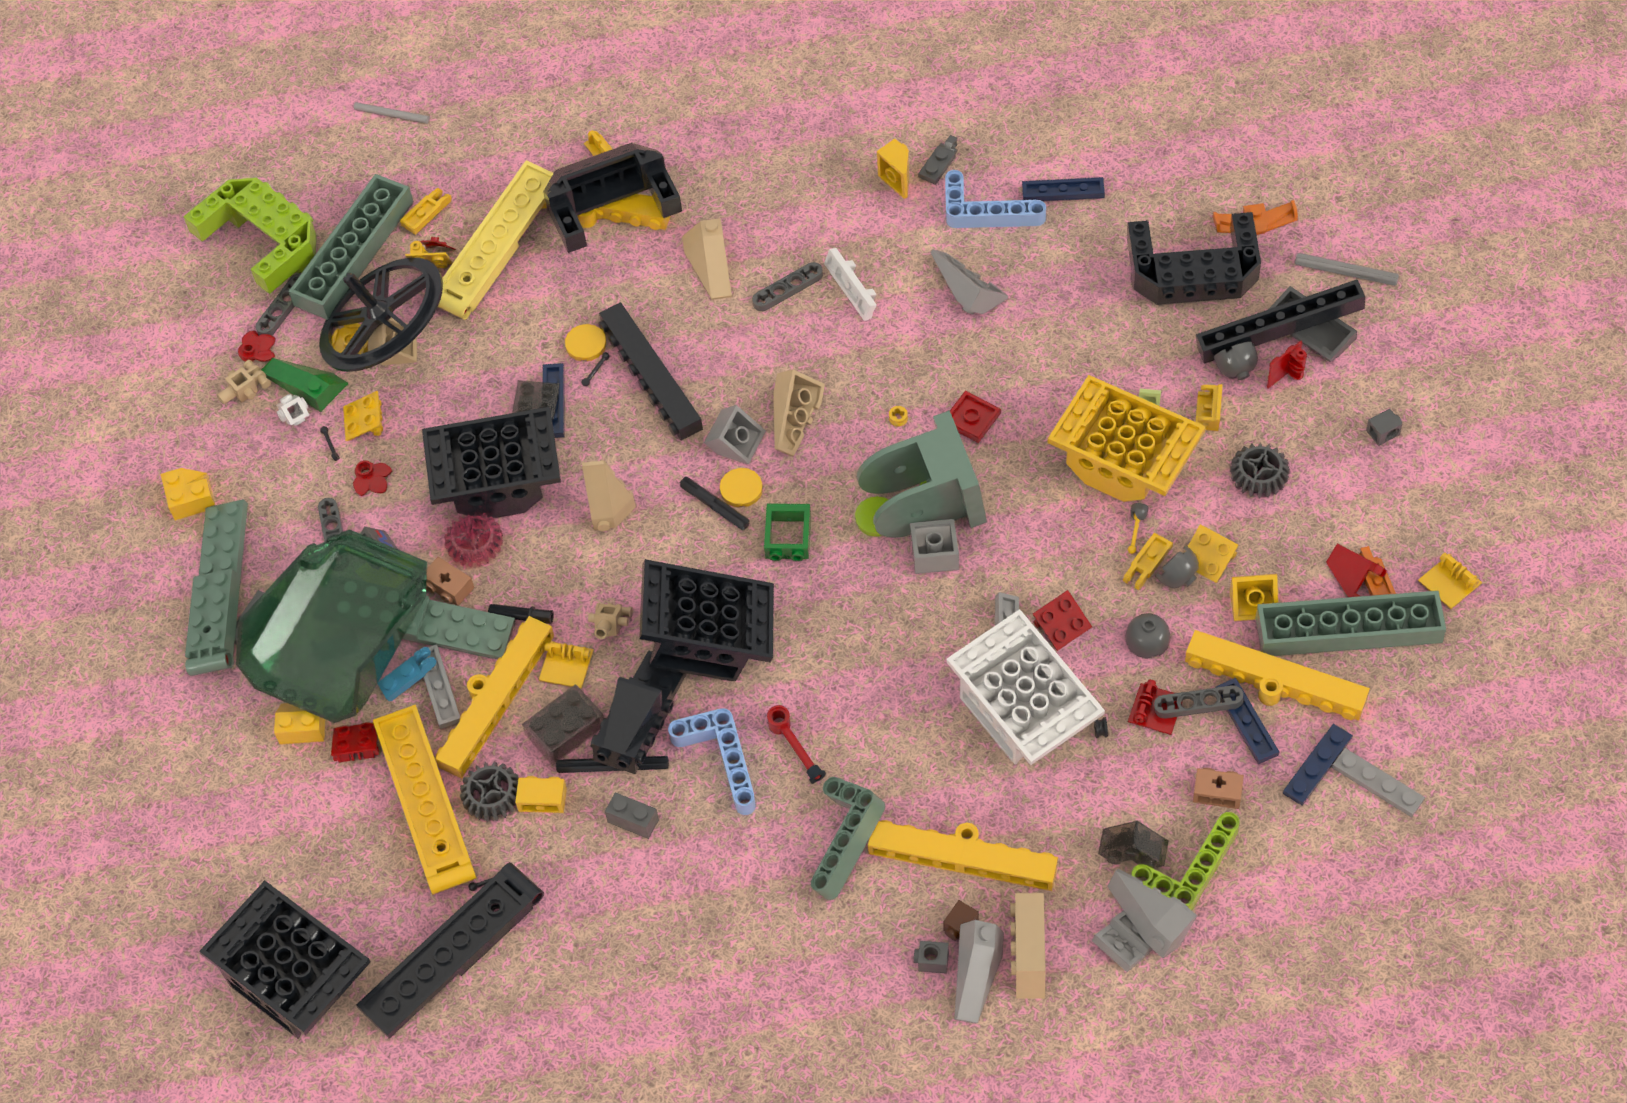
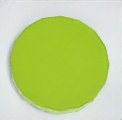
(865, 514)

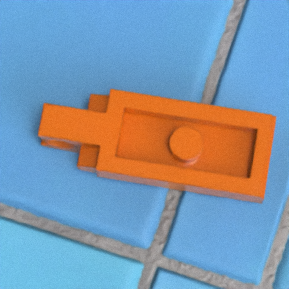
(1375, 584)

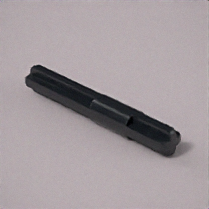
(714, 503)

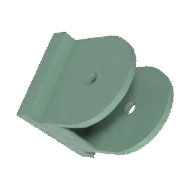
(930, 457)

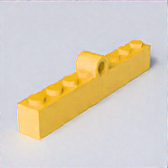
(634, 209)
(1276, 676)
(492, 696)
(964, 855)

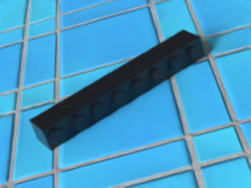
(1283, 319)
(650, 371)

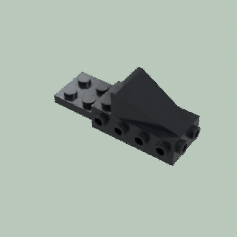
(636, 716)

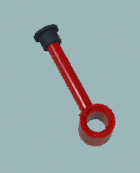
(783, 727)

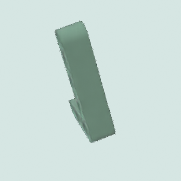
(851, 838)

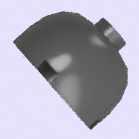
(1237, 361)
(1180, 569)
(1147, 635)

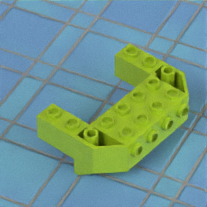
(269, 211)

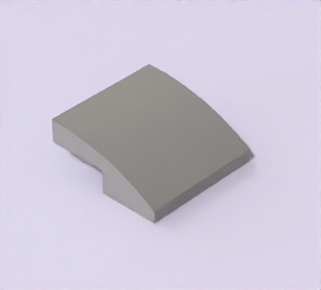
(1122, 942)

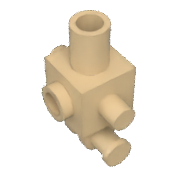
(243, 383)
(609, 619)

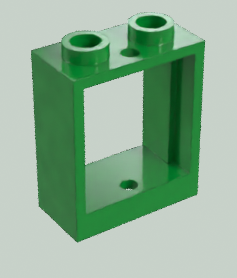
(787, 513)

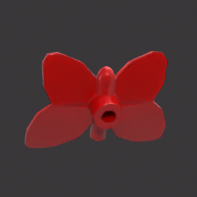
(434, 242)

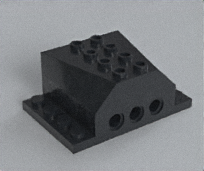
(492, 462)
(705, 620)
(284, 959)

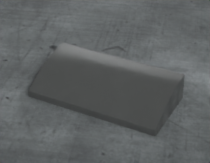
(1325, 339)

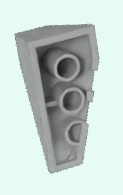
(1158, 919)

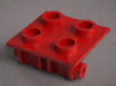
(1289, 363)
(1061, 620)
(1143, 709)
(352, 740)

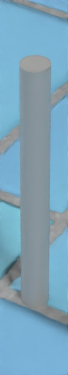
(391, 112)

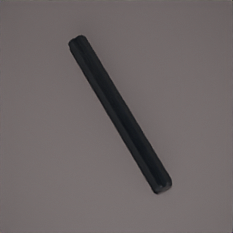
(589, 765)

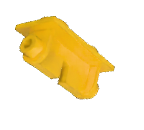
(596, 143)

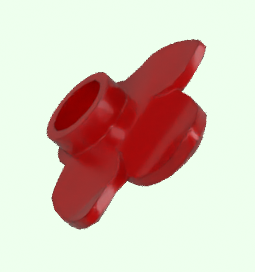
(256, 347)
(373, 479)

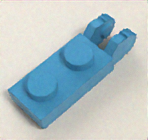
(407, 674)

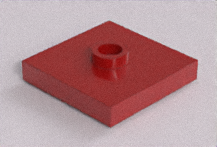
(974, 416)

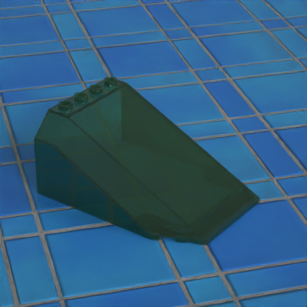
(331, 624)

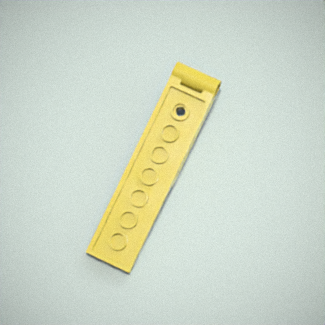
(494, 241)

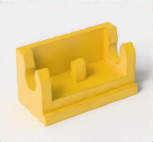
(1209, 406)

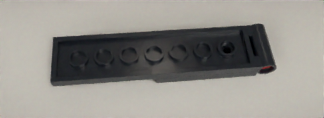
(451, 949)

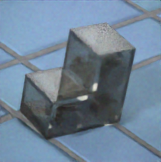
(1134, 843)

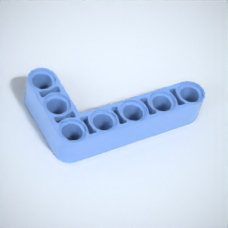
(988, 213)
(729, 752)

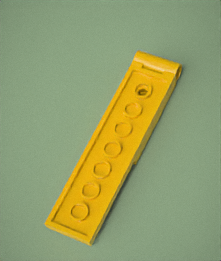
(424, 799)

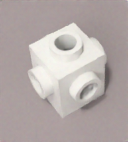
(299, 413)

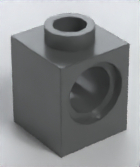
(1384, 427)
(939, 949)

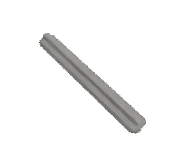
(1346, 269)

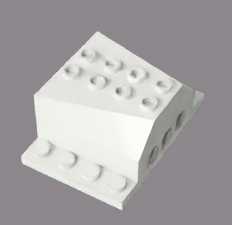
(1022, 690)

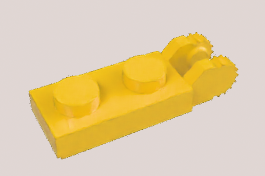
(425, 211)
(1148, 559)

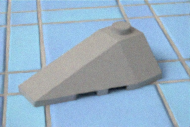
(966, 286)
(977, 965)

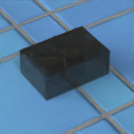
(563, 724)

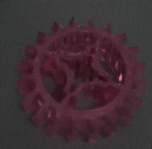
(487, 539)

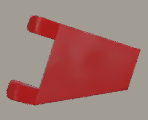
(1351, 569)

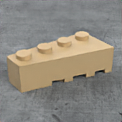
(1028, 945)

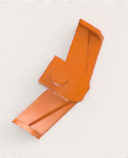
(1263, 219)

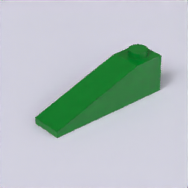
(312, 384)

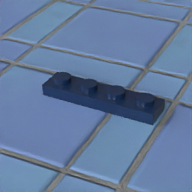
(1064, 189)
(555, 374)
(1251, 727)
(1317, 764)

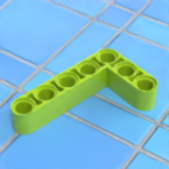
(1196, 871)

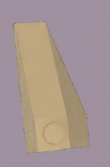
(707, 255)
(794, 401)
(606, 496)

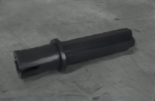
(521, 613)

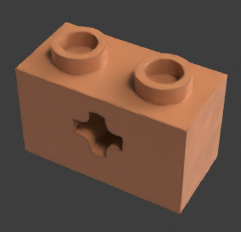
(448, 582)
(1207, 793)

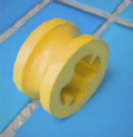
(903, 413)

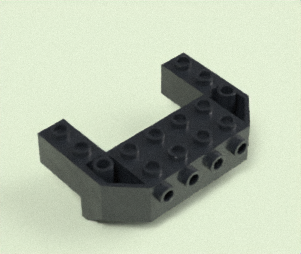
(603, 181)
(1195, 273)

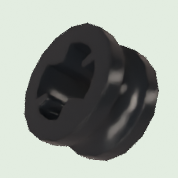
(1101, 727)

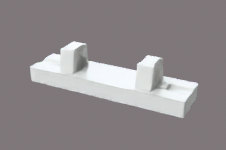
(845, 277)

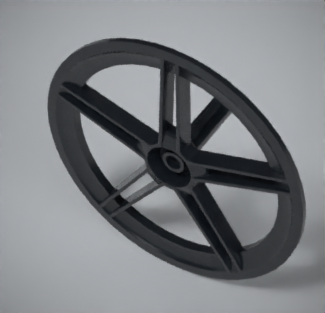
(378, 311)

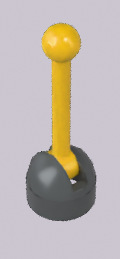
(1138, 512)

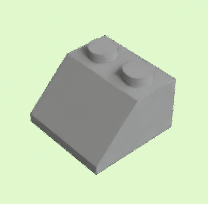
(735, 435)
(934, 546)

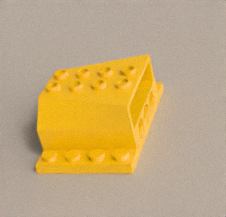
(1123, 441)

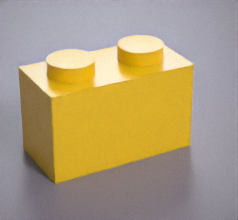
(541, 794)

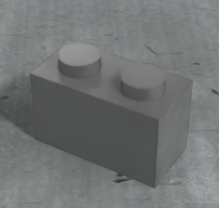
(631, 815)

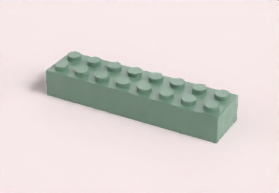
(351, 245)
(1350, 623)

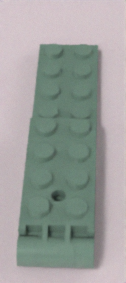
(216, 590)
(461, 629)

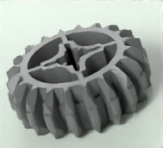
(1268, 479)
(488, 784)

